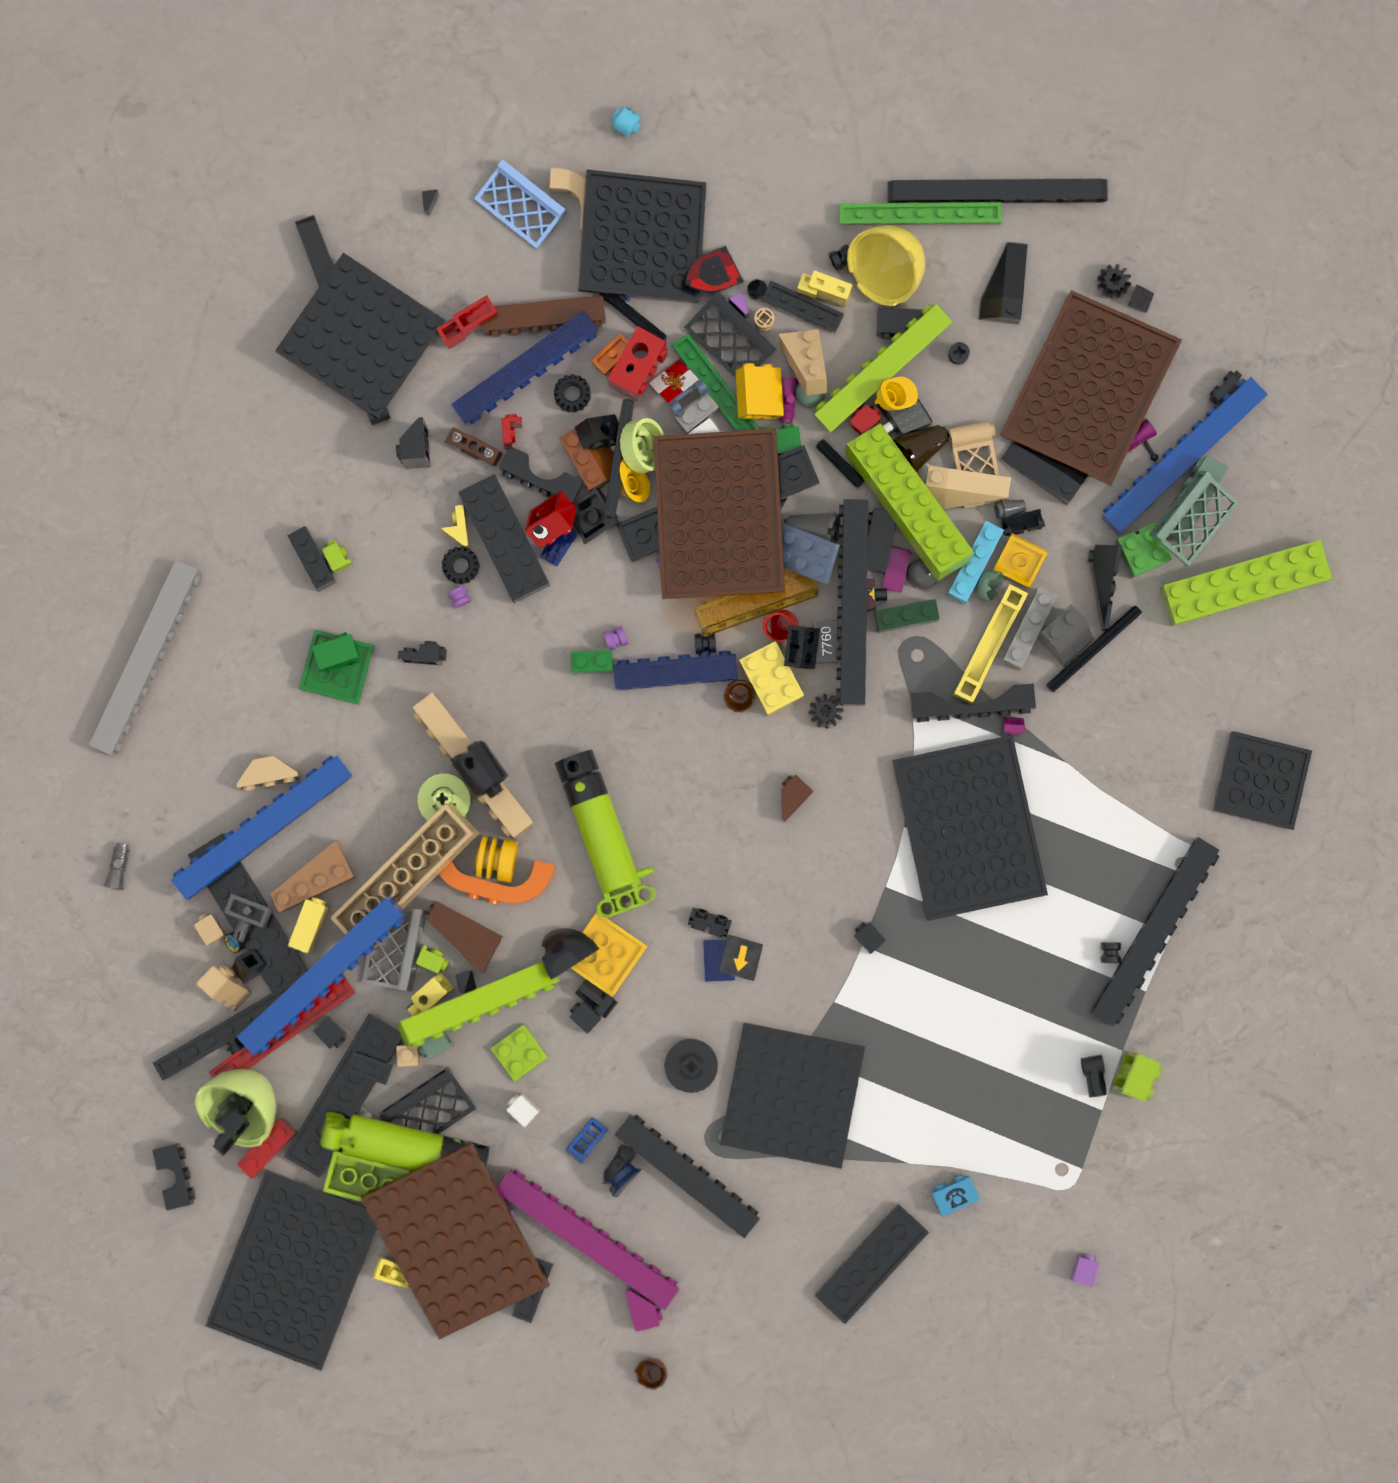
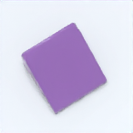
(739, 304)

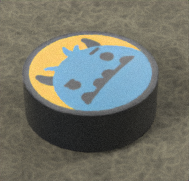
(233, 944)

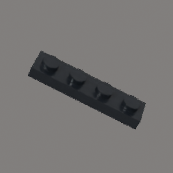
(803, 306)

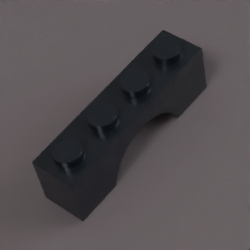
(517, 465)

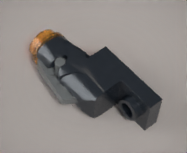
(231, 1121)

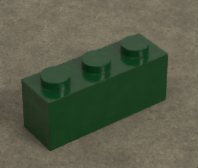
(906, 616)

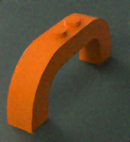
(532, 888)

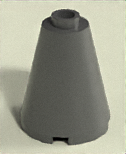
(822, 524)

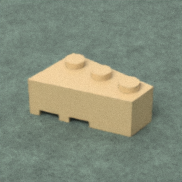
(805, 357)

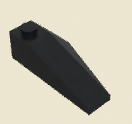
(1005, 290)
(1103, 568)

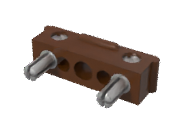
(491, 455)

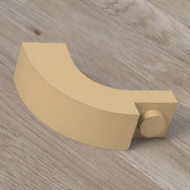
(568, 183)

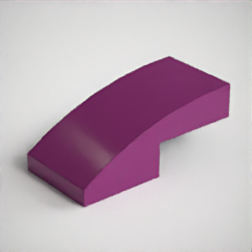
(896, 569)

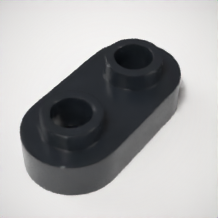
(1218, 392)

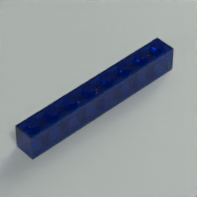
(524, 367)

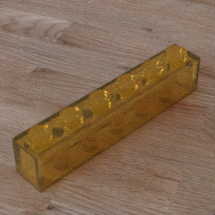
(738, 609)

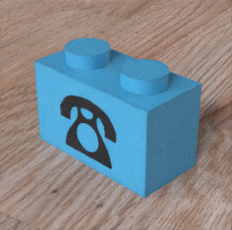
(954, 1195)

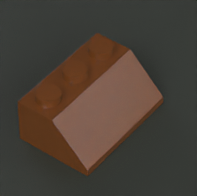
(591, 464)

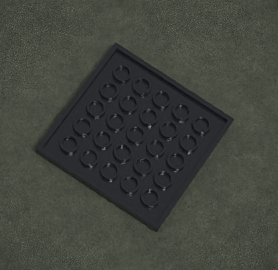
(640, 235)
(360, 336)
(792, 1095)

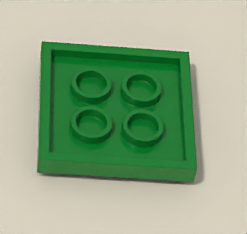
(341, 682)

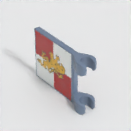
(675, 384)

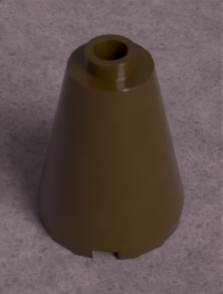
(922, 445)

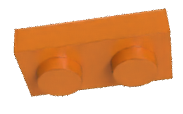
(608, 357)

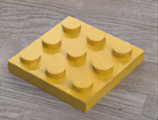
(614, 959)

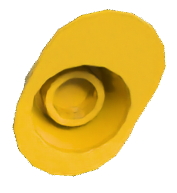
(896, 394)
(634, 484)

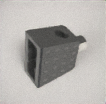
(908, 419)

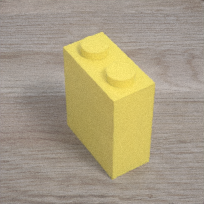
(309, 925)

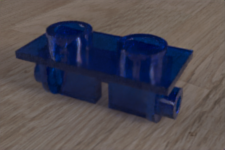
(557, 550)

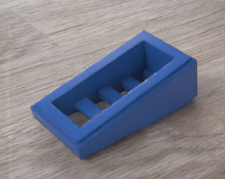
(576, 1155)

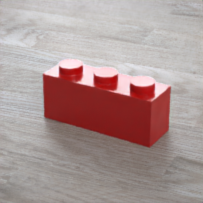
(261, 1155)

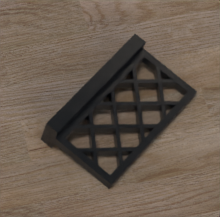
(738, 321)
(421, 1093)

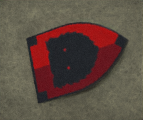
(713, 272)

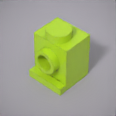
(336, 556)
(432, 960)

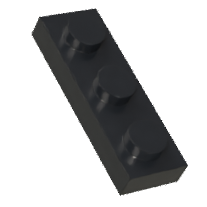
(526, 1308)

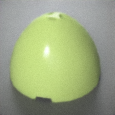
(247, 1083)

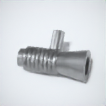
(117, 867)

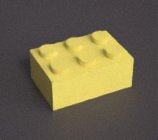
(771, 679)

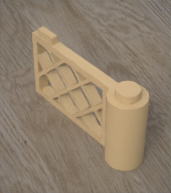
(971, 437)

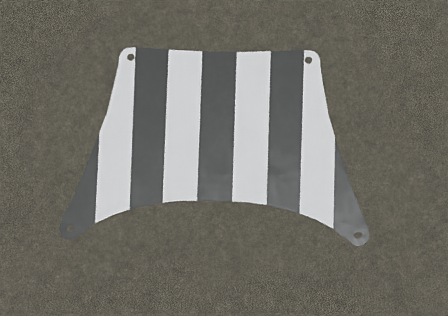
(988, 1011)

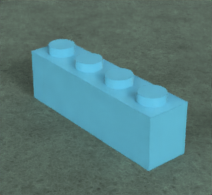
(971, 572)

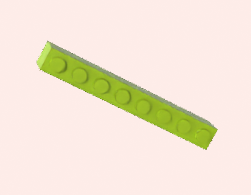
(883, 367)
(475, 1004)

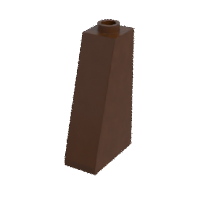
(467, 936)

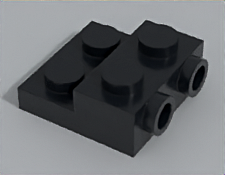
(429, 654)

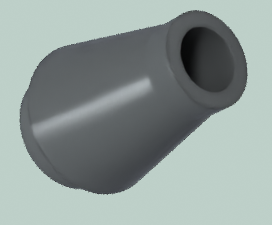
(1008, 508)

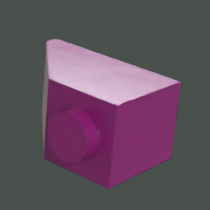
(643, 1311)

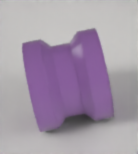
(459, 596)

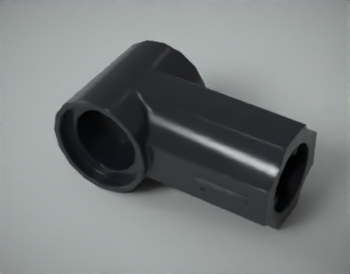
(599, 1000)
(1093, 1070)

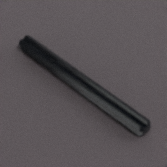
(615, 480)
(1094, 648)

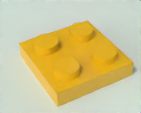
(1020, 560)

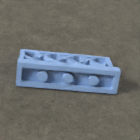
(530, 189)

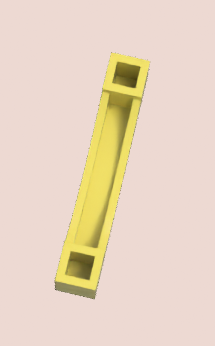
(989, 644)

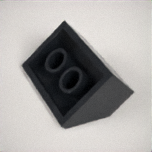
(414, 446)

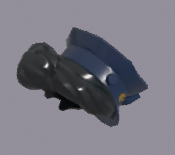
(620, 1170)

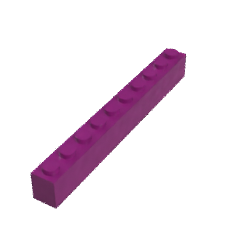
(587, 1239)

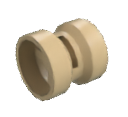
(765, 323)

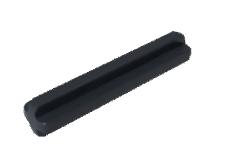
(840, 463)

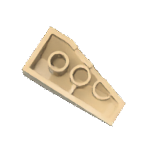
(962, 488)

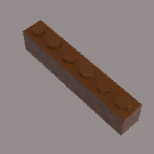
(543, 315)

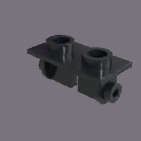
(1025, 521)
(701, 918)

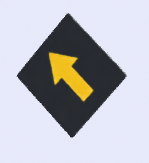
(741, 957)

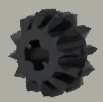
(1107, 275)
(831, 715)

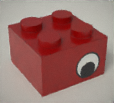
(550, 519)

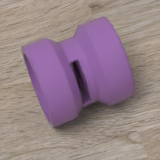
(615, 638)

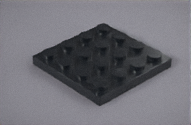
(1262, 780)

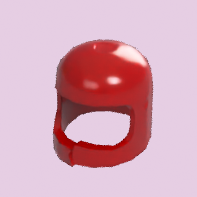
(779, 631)

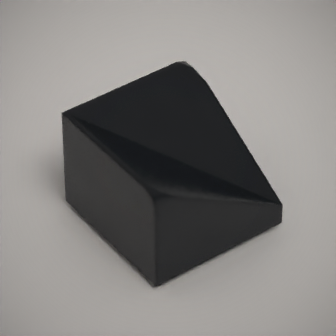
(466, 982)

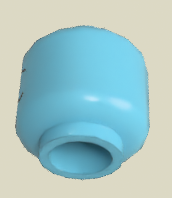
(626, 121)

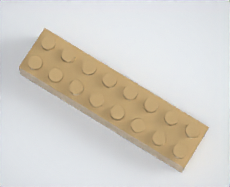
(454, 741)
(411, 866)

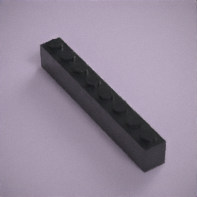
(688, 1176)

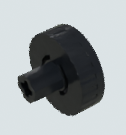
(690, 1082)

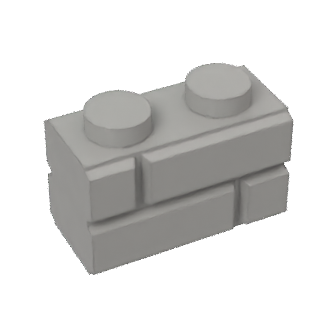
(696, 413)

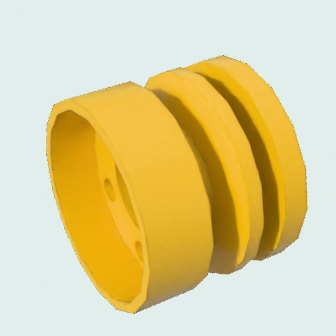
(496, 858)

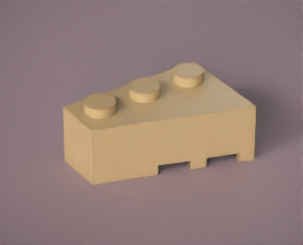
(222, 986)

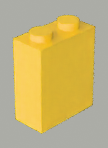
(759, 392)

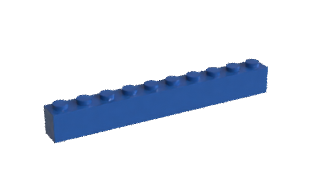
(1185, 455)
(261, 828)
(321, 975)

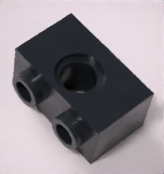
(598, 431)

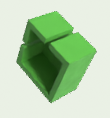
(1142, 552)

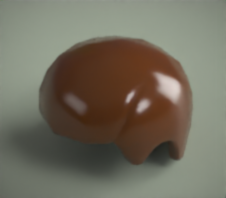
(739, 695)
(651, 1373)

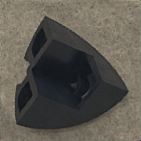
(565, 949)

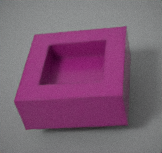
(1013, 725)

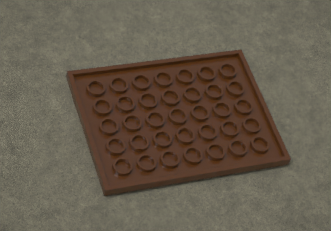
(1091, 387)
(719, 514)
(455, 1240)

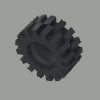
(566, 382)
(451, 556)

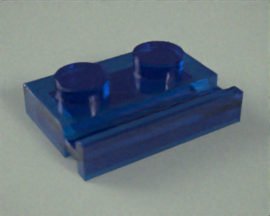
(713, 958)

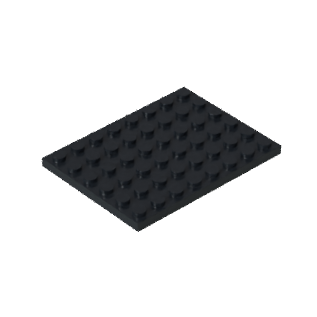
(969, 827)
(293, 1270)

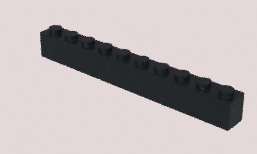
(853, 602)
(1154, 932)

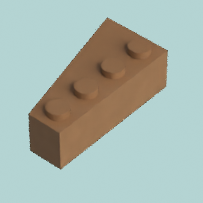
(318, 876)

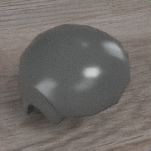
(919, 575)

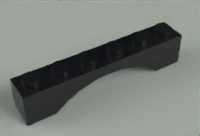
(929, 705)

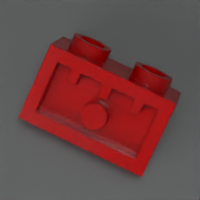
(508, 424)

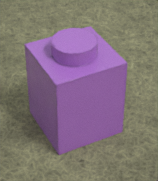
(1085, 1270)

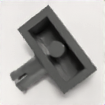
(247, 913)

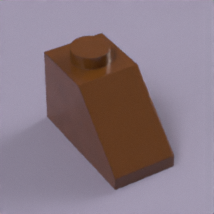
(793, 795)

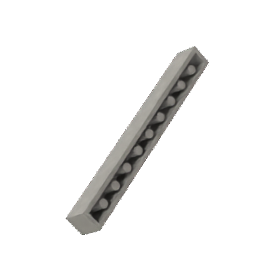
(145, 658)

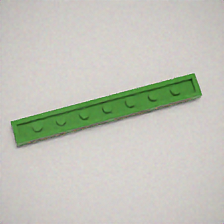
(920, 213)

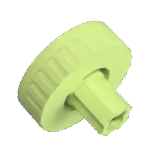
(639, 451)
(432, 791)

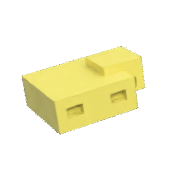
(825, 288)

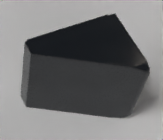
(429, 200)
(1141, 298)

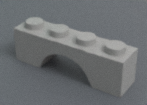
(1029, 628)

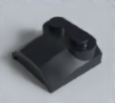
(590, 516)

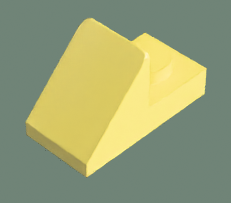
(459, 532)
(389, 1272)

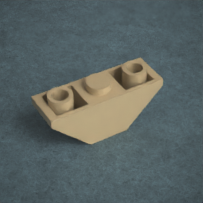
(266, 772)

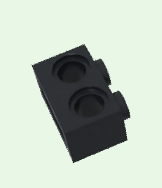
(801, 647)

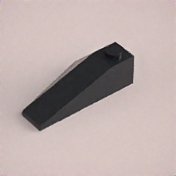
(1048, 474)

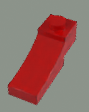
(466, 321)

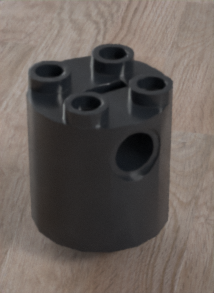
(485, 775)

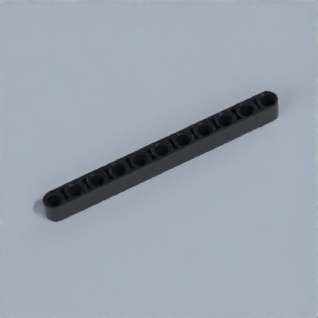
(999, 190)
(321, 266)

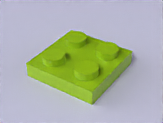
(519, 1053)

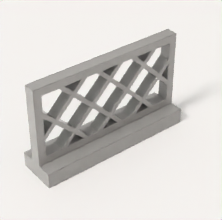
(410, 954)

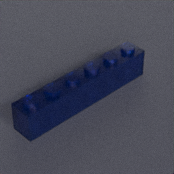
(675, 671)

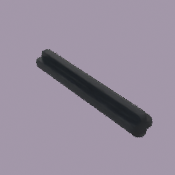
(634, 316)

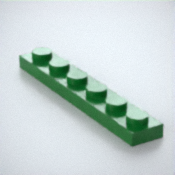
(719, 390)

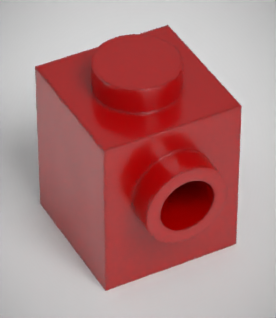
(864, 419)

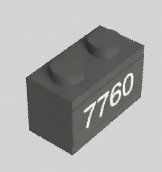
(827, 641)

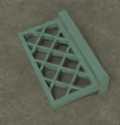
(1180, 508)

